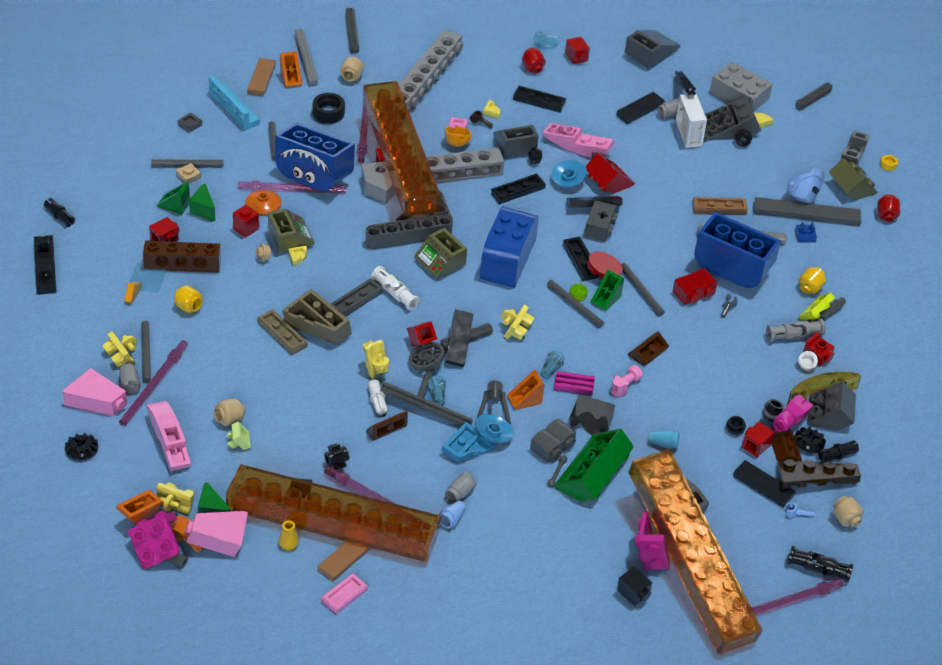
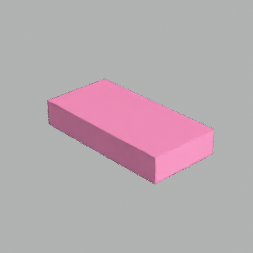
(344, 593)

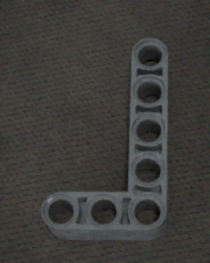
(408, 230)

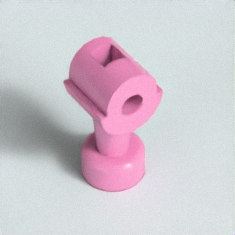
(620, 384)

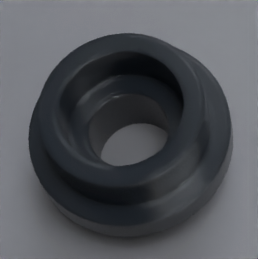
(748, 138)
(535, 155)
(735, 425)

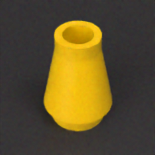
(288, 537)

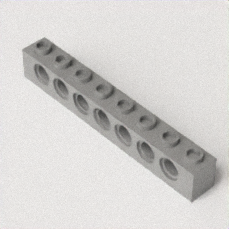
(430, 67)
(451, 166)

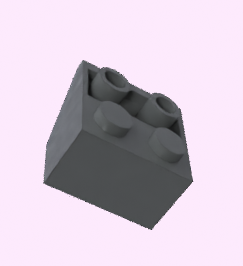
(516, 140)
(833, 407)

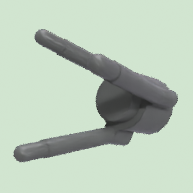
(494, 393)

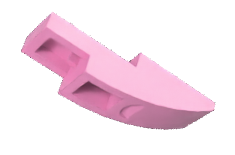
(574, 141)
(170, 435)

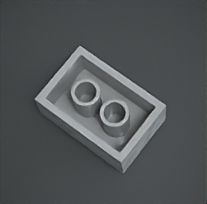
(736, 82)

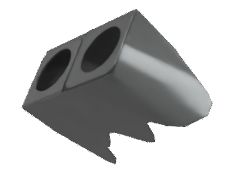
(592, 414)

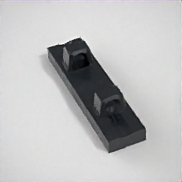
(45, 264)

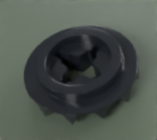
(804, 443)
(81, 452)

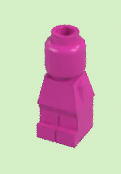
(792, 414)

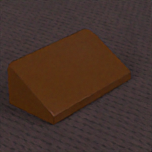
(649, 349)
(388, 426)
(785, 446)

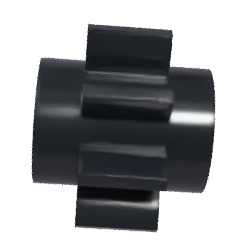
(336, 456)

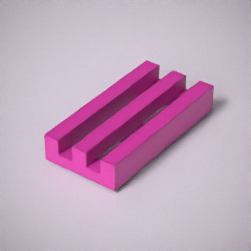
(574, 383)

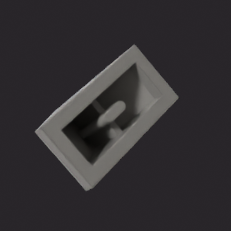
(379, 188)

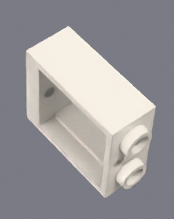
(691, 120)

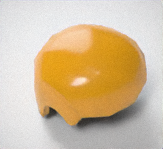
(458, 136)

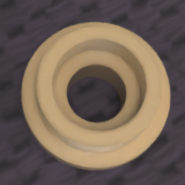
(263, 252)

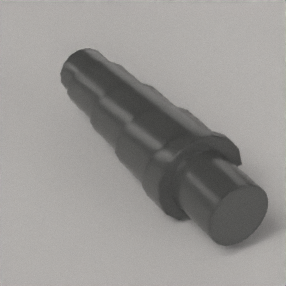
(835, 306)

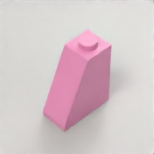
(95, 394)
(217, 531)

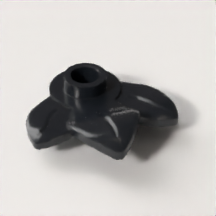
(772, 409)

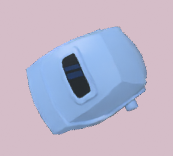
(806, 186)

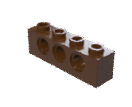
(182, 256)

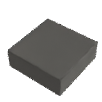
(190, 122)

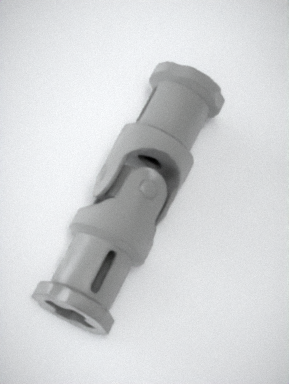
(796, 330)

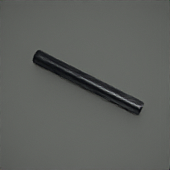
(685, 83)

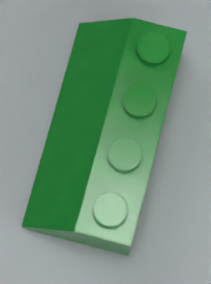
(595, 465)

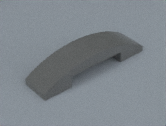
(855, 147)

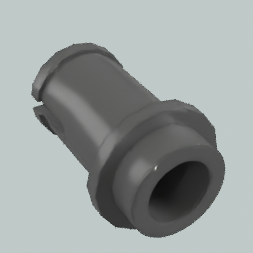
(179, 560)

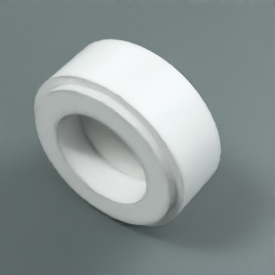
(808, 360)

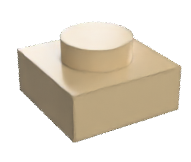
(188, 173)

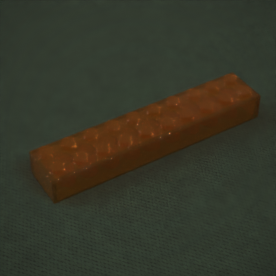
(401, 149)
(334, 512)
(695, 552)

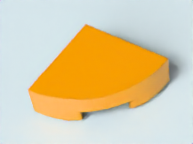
(132, 291)

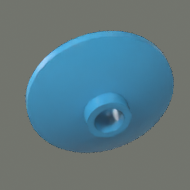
(569, 173)
(494, 428)

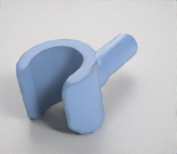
(792, 511)

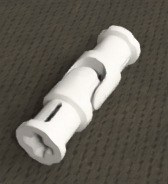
(395, 288)

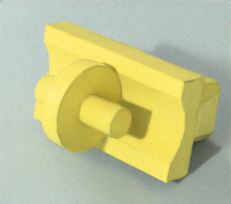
(511, 318)
(127, 344)
(375, 358)
(175, 498)

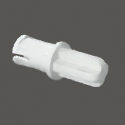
(377, 397)

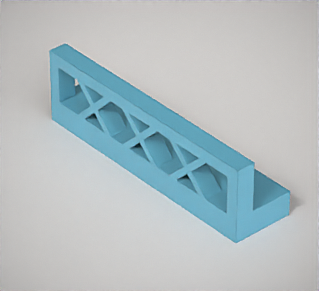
(232, 104)

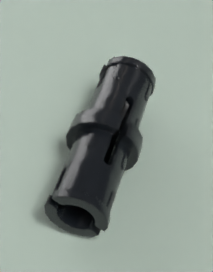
(59, 212)
(838, 451)

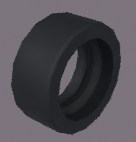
(328, 99)

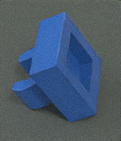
(806, 233)

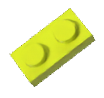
(820, 304)

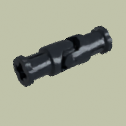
(825, 565)

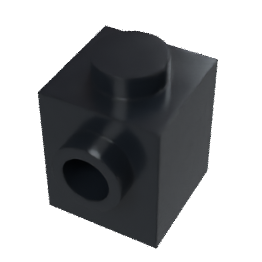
(634, 586)

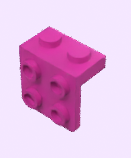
(155, 539)
(652, 547)

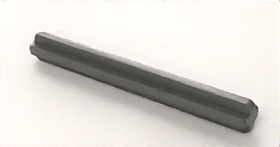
(425, 404)

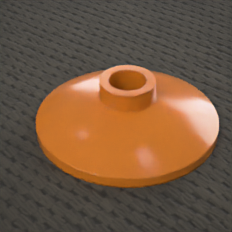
(263, 201)

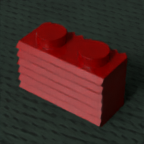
(694, 286)

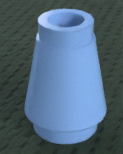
(452, 514)

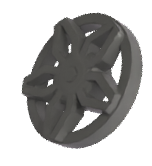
(426, 356)

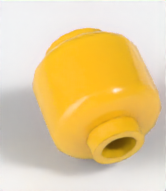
(812, 280)
(188, 299)

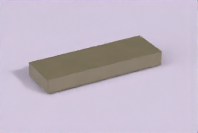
(282, 332)

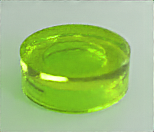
(579, 292)

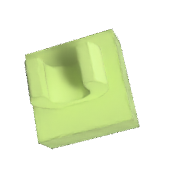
(239, 436)

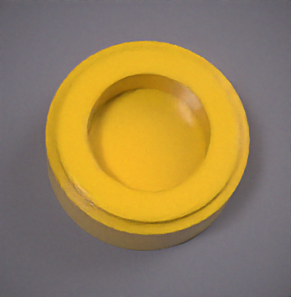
(888, 162)

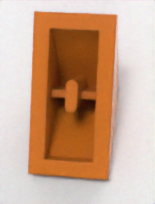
(290, 69)
(527, 392)
(140, 506)

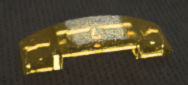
(823, 381)

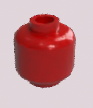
(533, 60)
(888, 208)

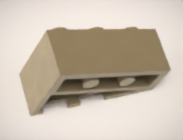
(317, 317)

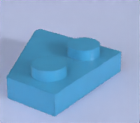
(467, 444)

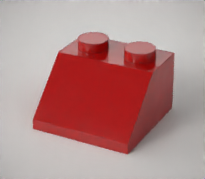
(608, 174)

